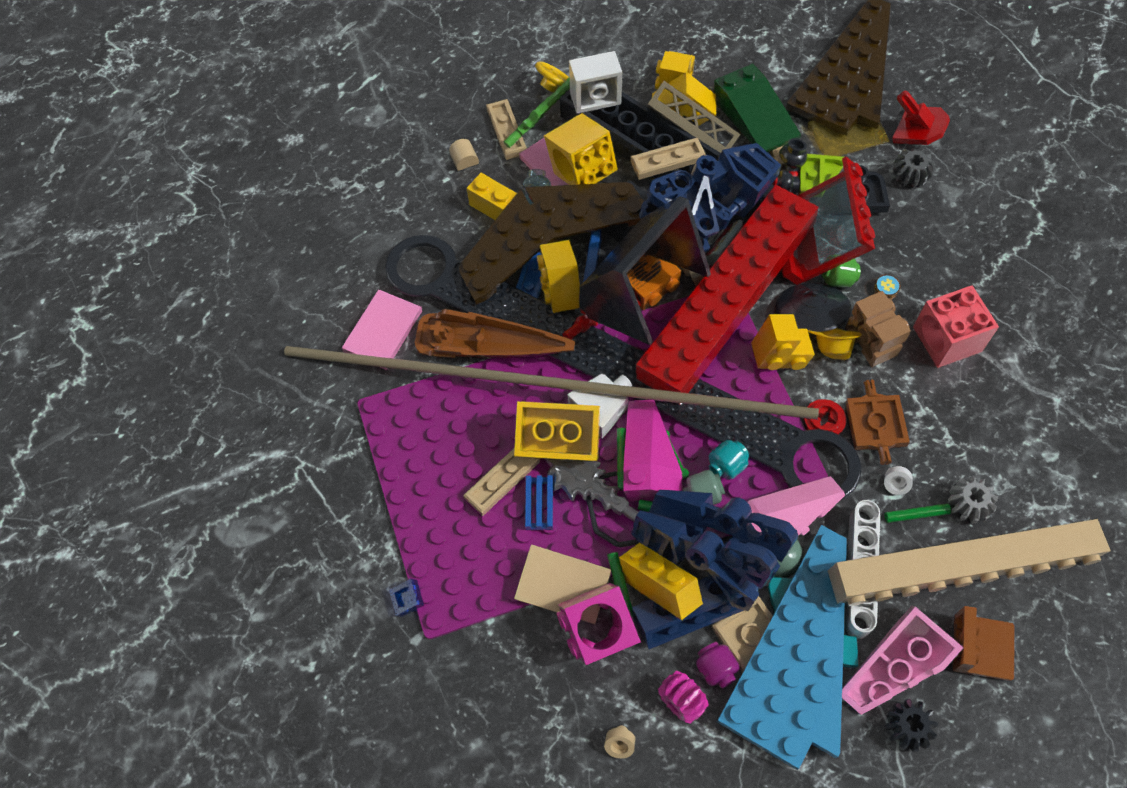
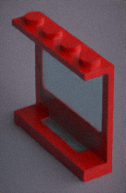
(840, 227)

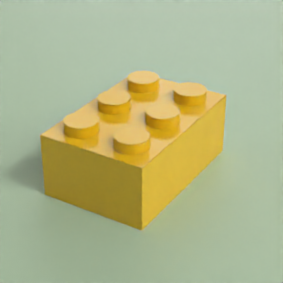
(557, 431)

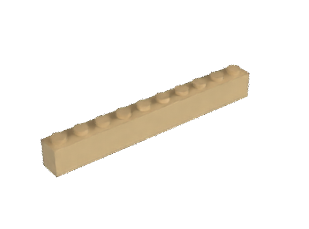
(967, 561)

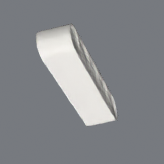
(871, 532)

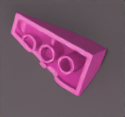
(648, 454)

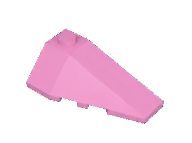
(800, 503)
(902, 659)

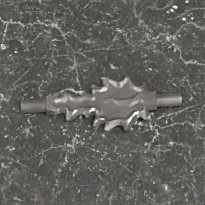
(582, 479)

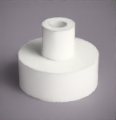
(898, 480)

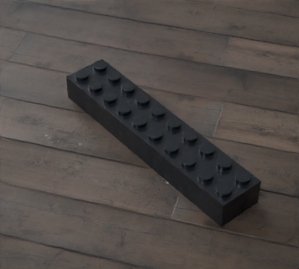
(639, 130)

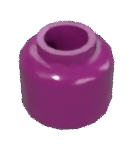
(717, 665)

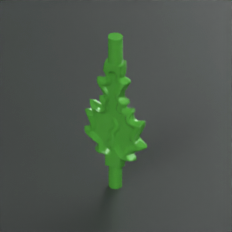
(537, 114)

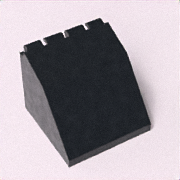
(663, 234)

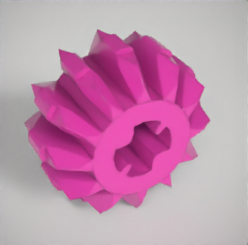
(683, 697)

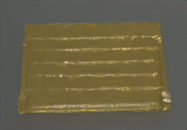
(838, 144)

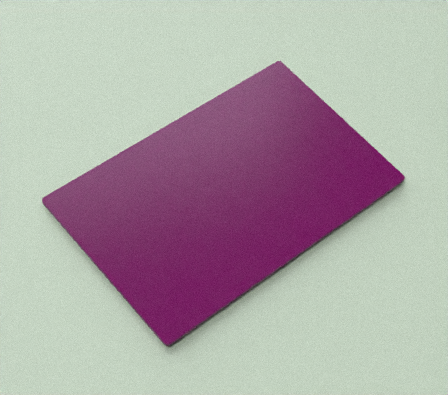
(451, 430)

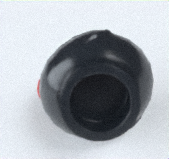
(793, 155)
(787, 181)

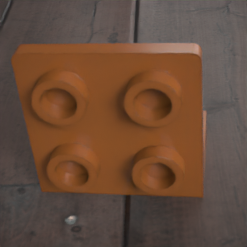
(985, 644)

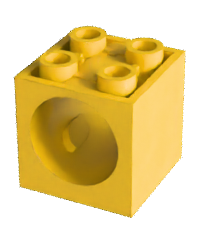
(581, 151)

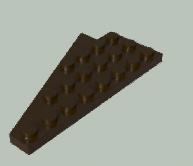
(850, 75)

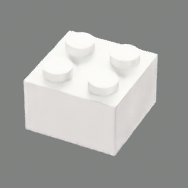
(595, 82)

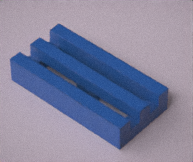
(539, 480)

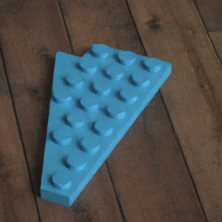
(795, 675)

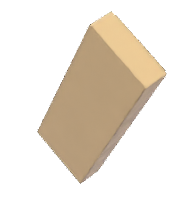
(504, 125)
(667, 158)
(499, 481)

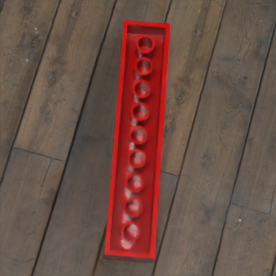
(728, 294)

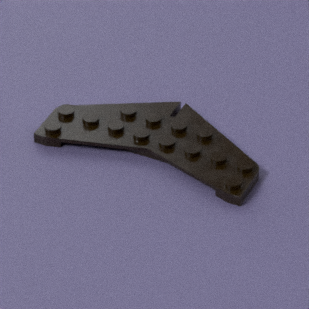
(552, 217)

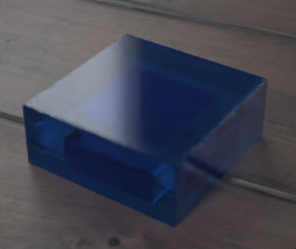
(406, 597)

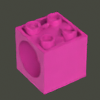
(621, 635)

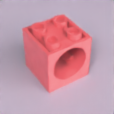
(955, 326)

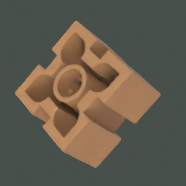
(880, 328)

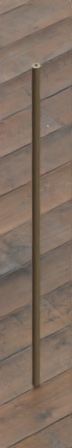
(560, 383)

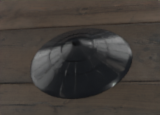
(815, 306)

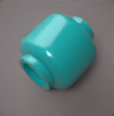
(728, 459)

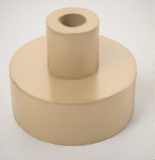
(620, 742)

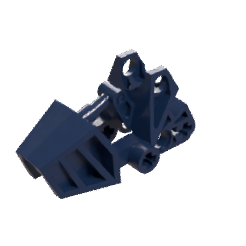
(718, 187)
(743, 565)

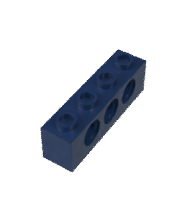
(661, 626)

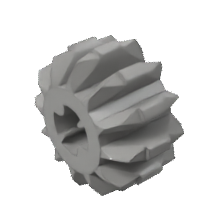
(975, 510)

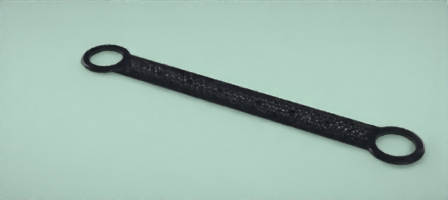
(597, 352)

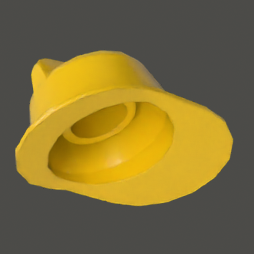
(836, 342)

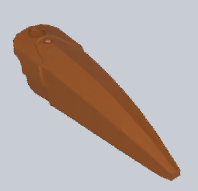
(482, 336)

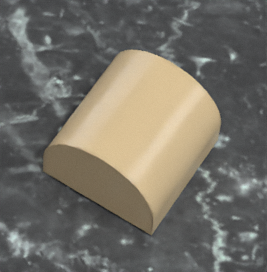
(463, 154)

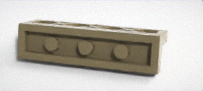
(674, 117)

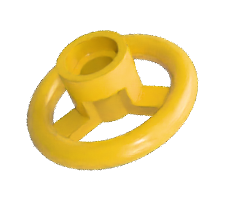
(552, 76)

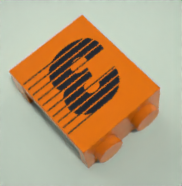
(653, 279)

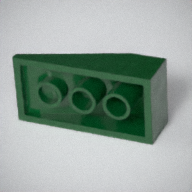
(755, 108)

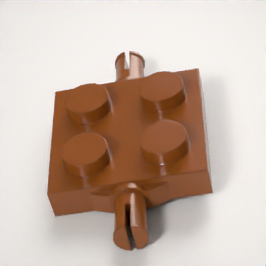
(877, 422)

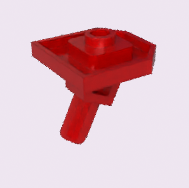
(919, 123)

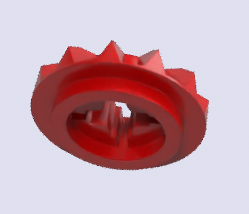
(836, 416)

